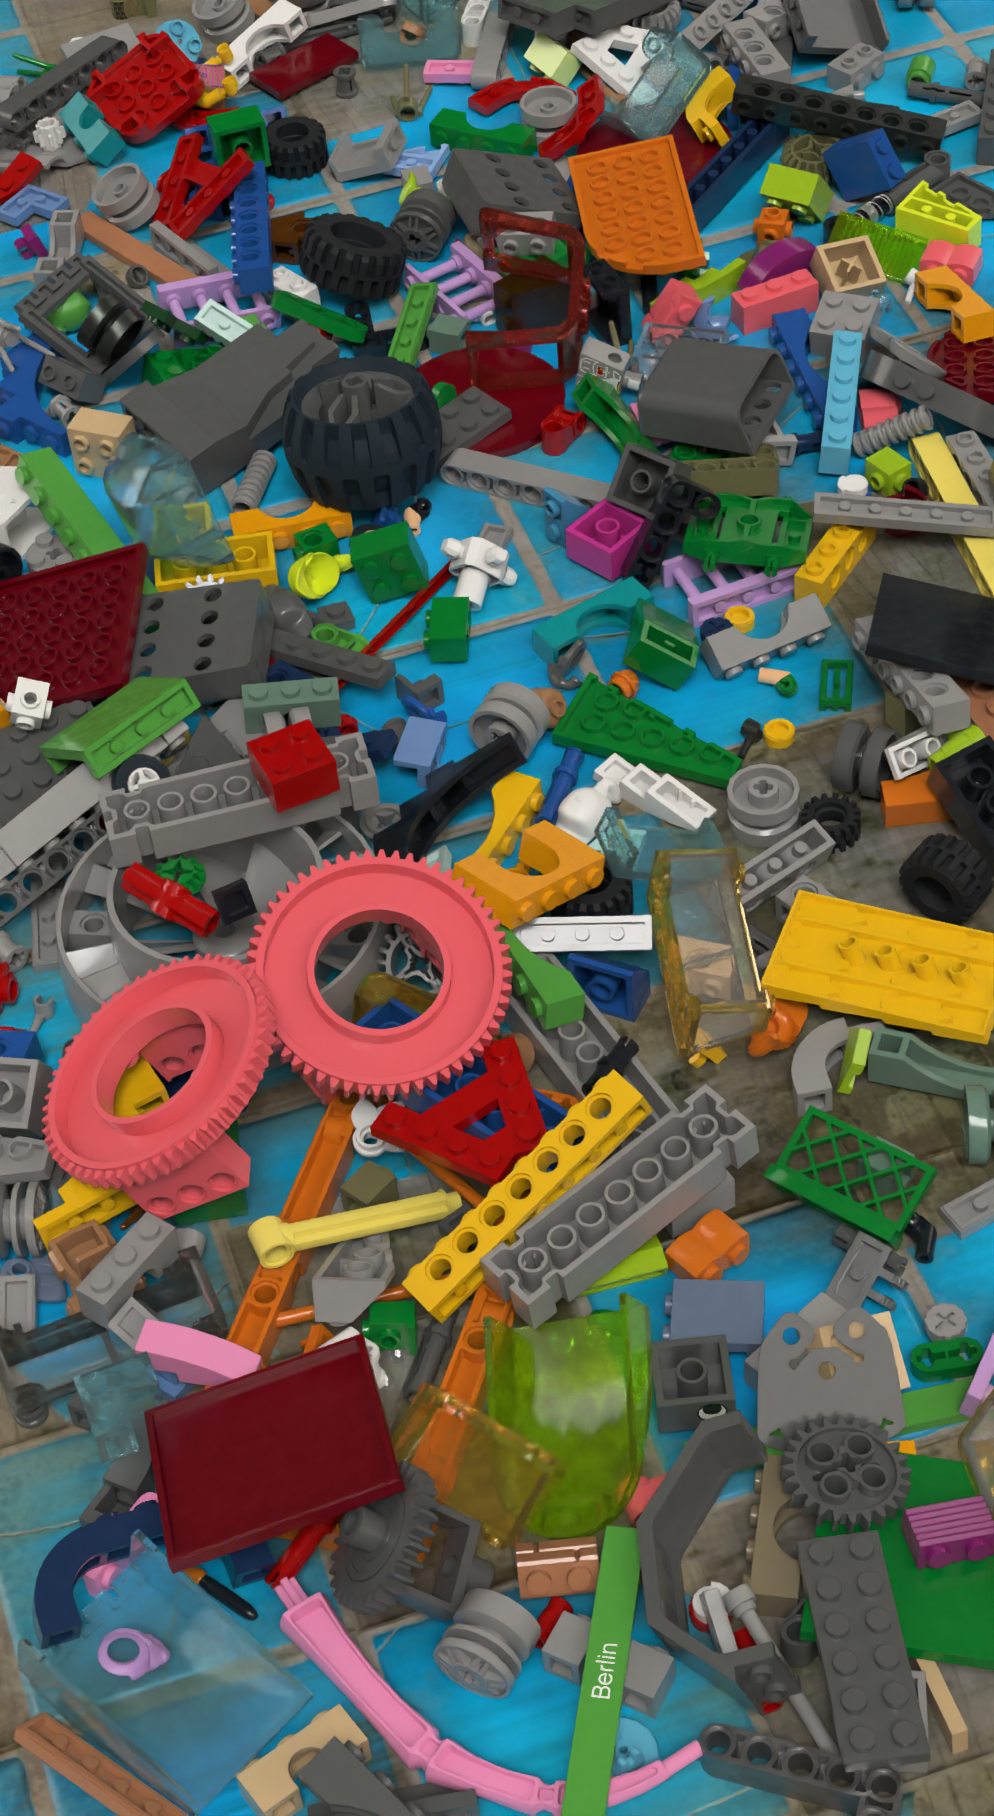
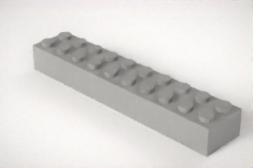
(571, 1057)

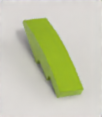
(717, 282)

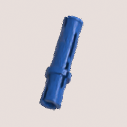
(563, 779)

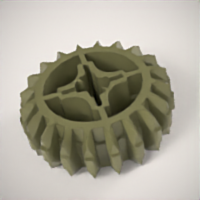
(806, 154)

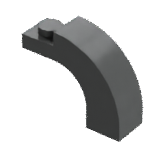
(129, 1474)

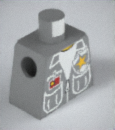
(609, 365)

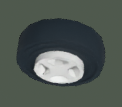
(141, 765)

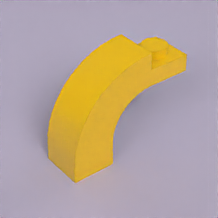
(707, 105)

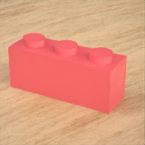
(755, 305)

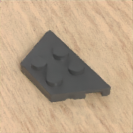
(207, 748)

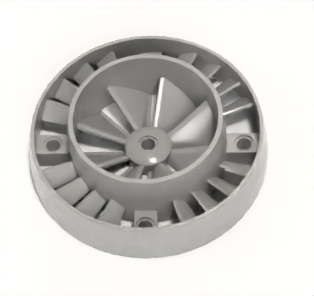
(101, 955)

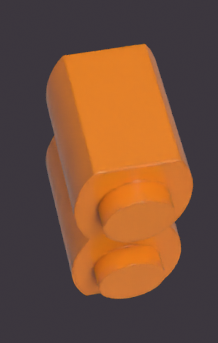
(708, 1248)

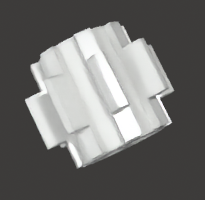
(49, 134)

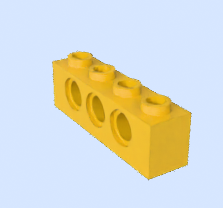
(832, 561)

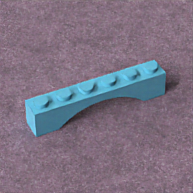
(840, 403)

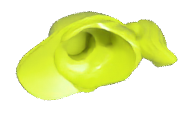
(317, 574)

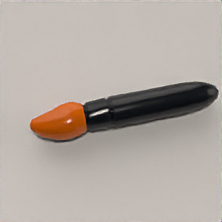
(222, 1593)

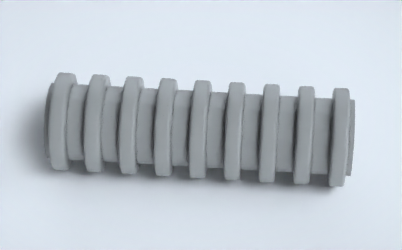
(892, 431)
(254, 481)

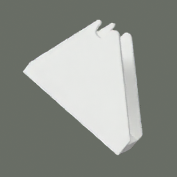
(18, 522)

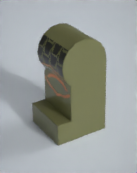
(127, 8)

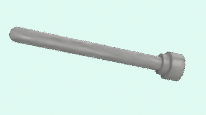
(741, 1604)

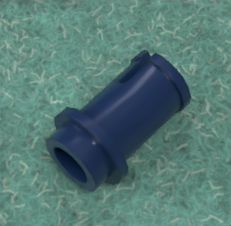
(808, 442)

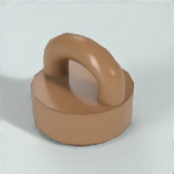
(412, 29)

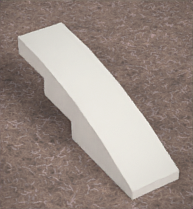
(656, 795)

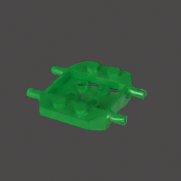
(749, 533)

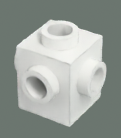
(29, 704)

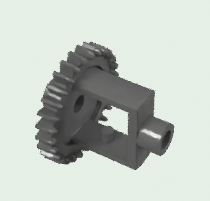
(383, 1543)

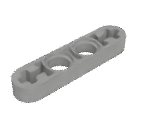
(347, 12)

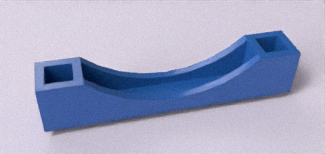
(792, 340)

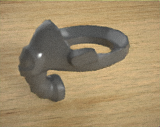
(565, 665)

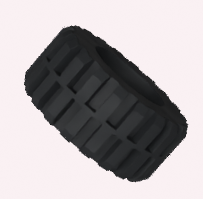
(352, 256)

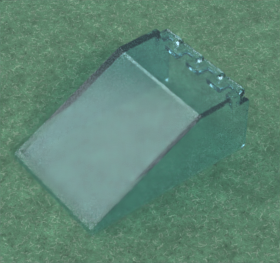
(188, 1720)

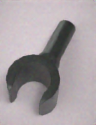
(752, 732)

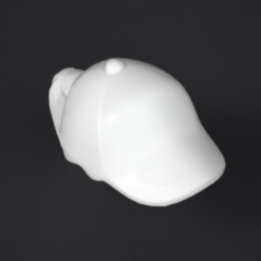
(584, 807)

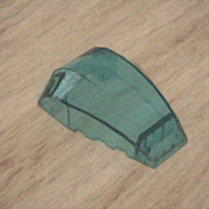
(163, 503)

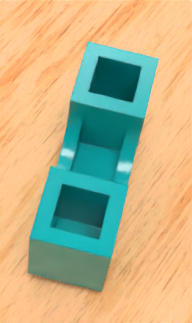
(92, 134)

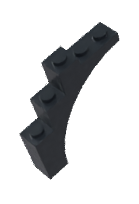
(447, 793)

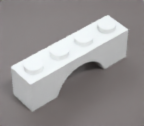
(278, 24)

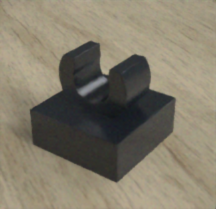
(234, 901)

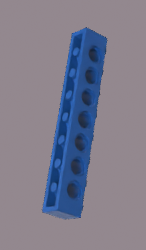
(252, 233)

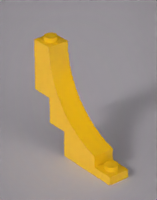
(135, 1094)

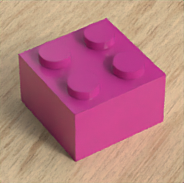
(603, 538)

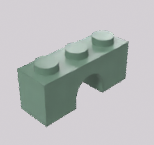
(318, 694)

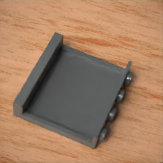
(836, 25)

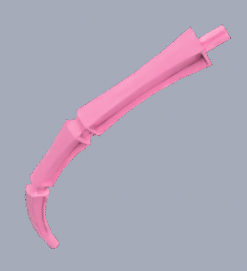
(323, 1638)

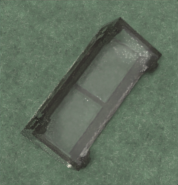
(45, 1360)

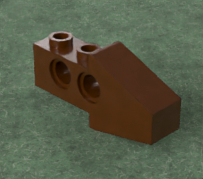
(287, 237)

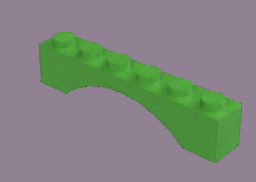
(549, 990)

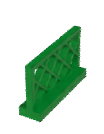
(836, 1205)

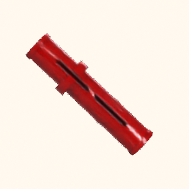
(300, 1550)

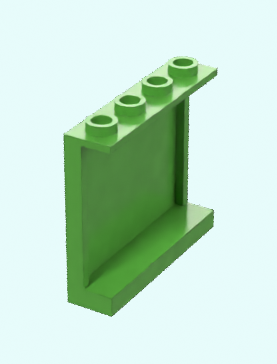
(121, 725)

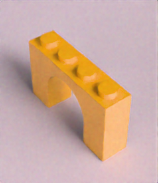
(567, 868)

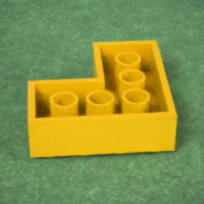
(254, 560)

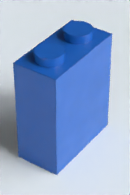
(864, 164)

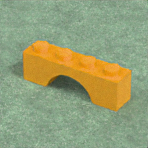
(970, 314)
(283, 528)

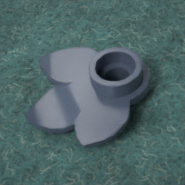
(49, 1286)

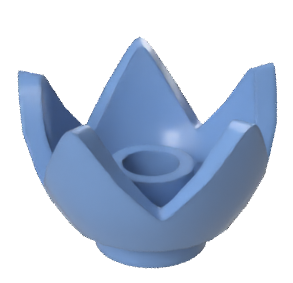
(716, 322)

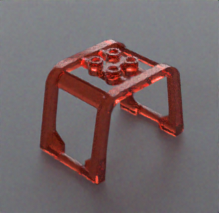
(568, 335)

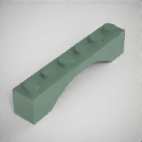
(909, 1063)

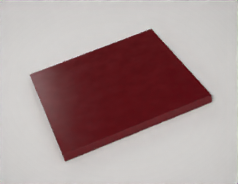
(270, 1453)

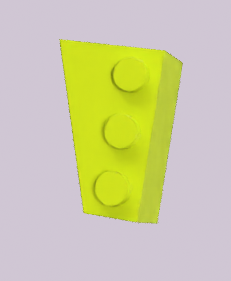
(936, 218)

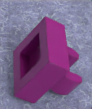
(32, 242)

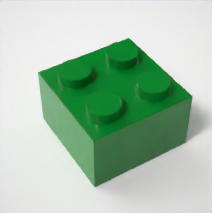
(237, 129)
(389, 562)

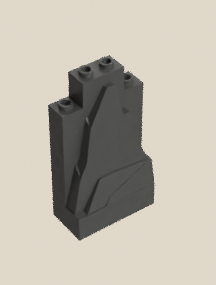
(230, 400)

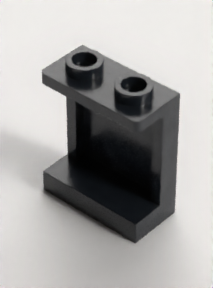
(611, 303)

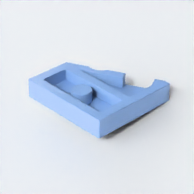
(417, 157)

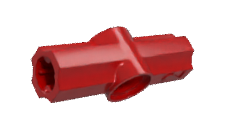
(170, 900)

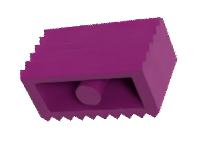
(949, 1532)

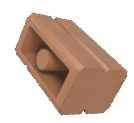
(557, 1567)

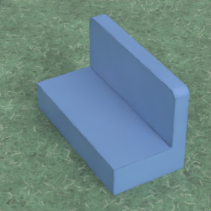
(421, 746)

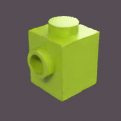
(887, 471)

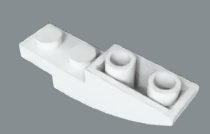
(911, 752)

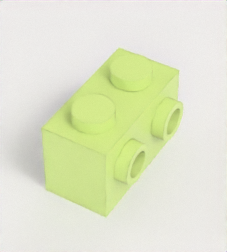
(553, 59)

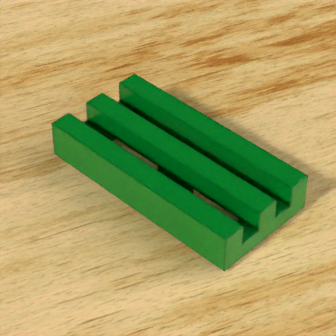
(836, 702)

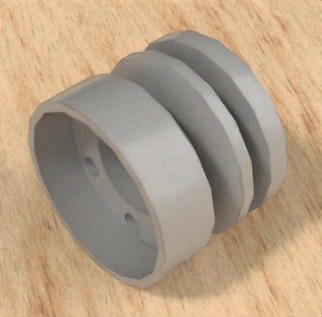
(17, 1217)
(487, 1643)

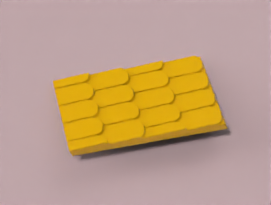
(885, 967)

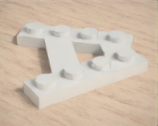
(595, 55)

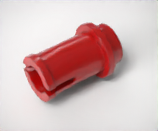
(550, 1616)

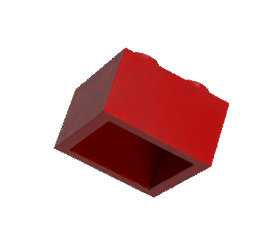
(293, 765)

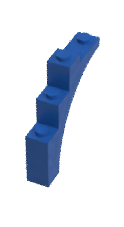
(20, 401)

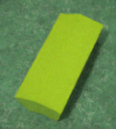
(640, 1265)

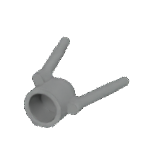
(10, 337)

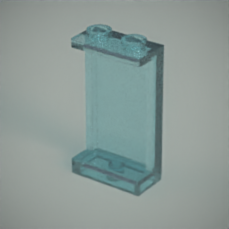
(632, 847)

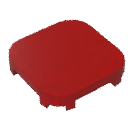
(146, 88)

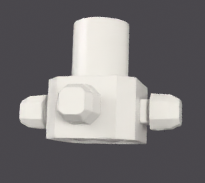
(477, 566)

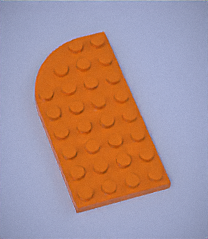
(637, 208)

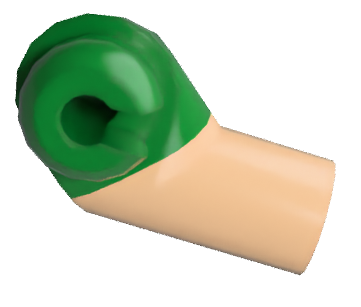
(782, 680)

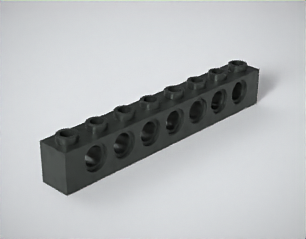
(835, 114)

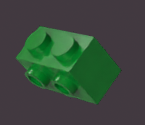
(448, 629)

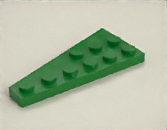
(610, 723)

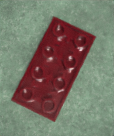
(303, 66)

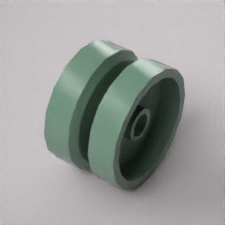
(977, 1124)

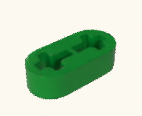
(945, 1359)

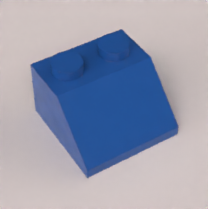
(611, 985)

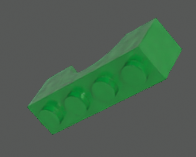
(453, 129)

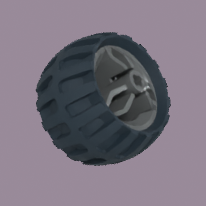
(362, 432)

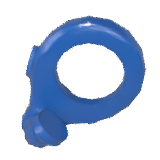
(415, 707)

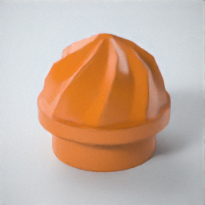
(626, 681)

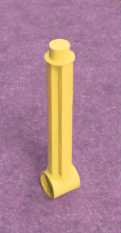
(278, 1241)

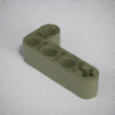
(740, 475)

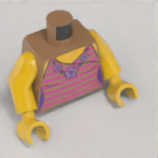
(216, 85)

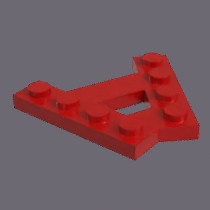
(214, 181)
(439, 1132)

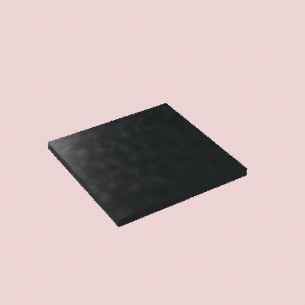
(933, 628)

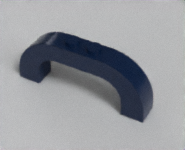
(108, 1541)

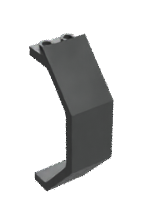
(664, 1533)

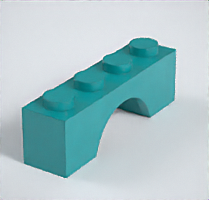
(607, 609)

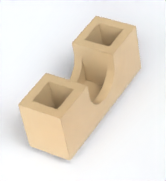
(270, 1781)

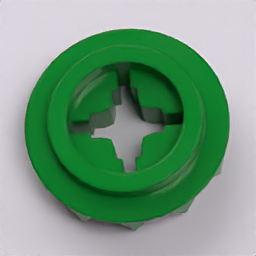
(193, 872)

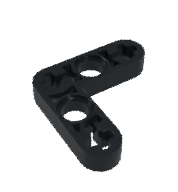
(375, 341)

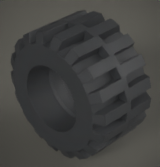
(296, 147)
(946, 879)
(609, 898)

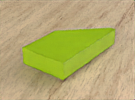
(854, 1058)

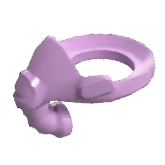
(150, 1656)

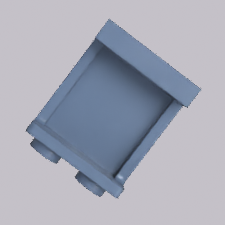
(717, 1308)

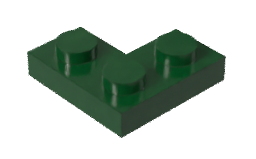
(166, 321)

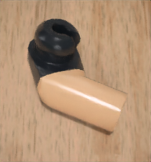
(417, 513)

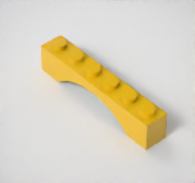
(514, 804)

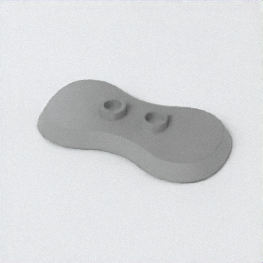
(905, 353)

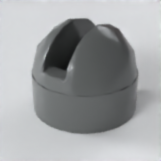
(137, 276)

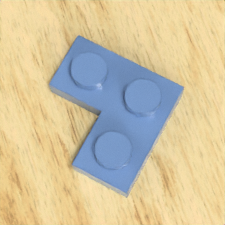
(30, 201)

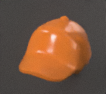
(781, 1030)

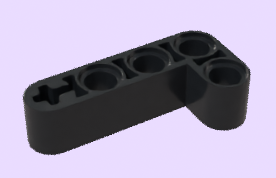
(665, 533)

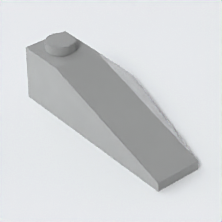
(352, 1278)

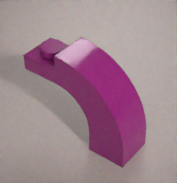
(778, 260)

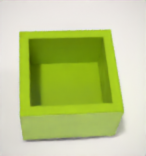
(798, 191)

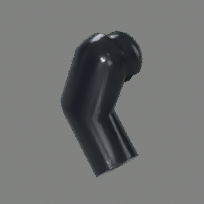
(925, 1237)

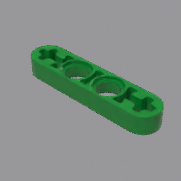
(319, 316)

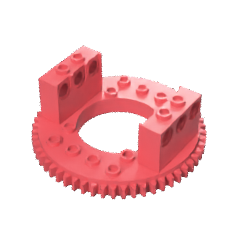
(445, 925)
(181, 1019)

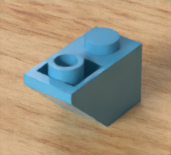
(560, 513)

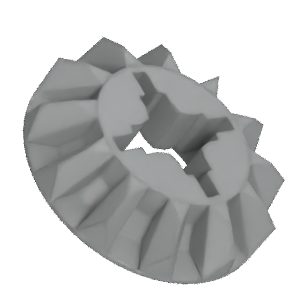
(374, 816)

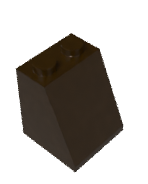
(530, 301)

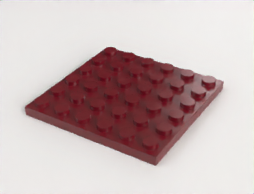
(73, 625)

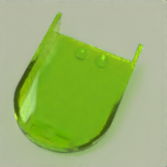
(584, 1397)

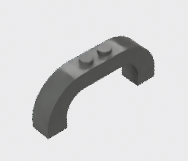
(929, 392)

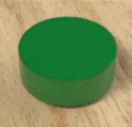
(443, 393)

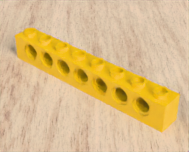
(574, 1164)

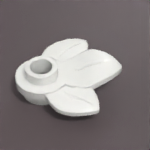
(362, 1118)

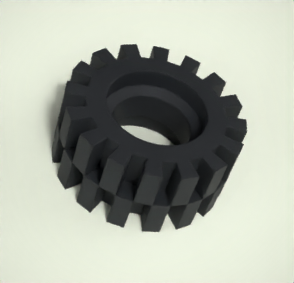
(836, 810)

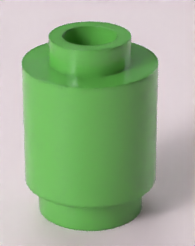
(921, 69)

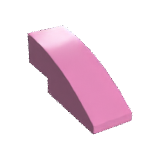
(195, 1354)

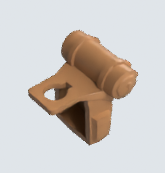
(78, 1253)

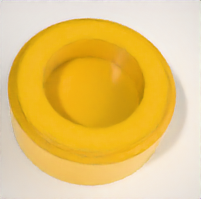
(741, 617)
(778, 733)

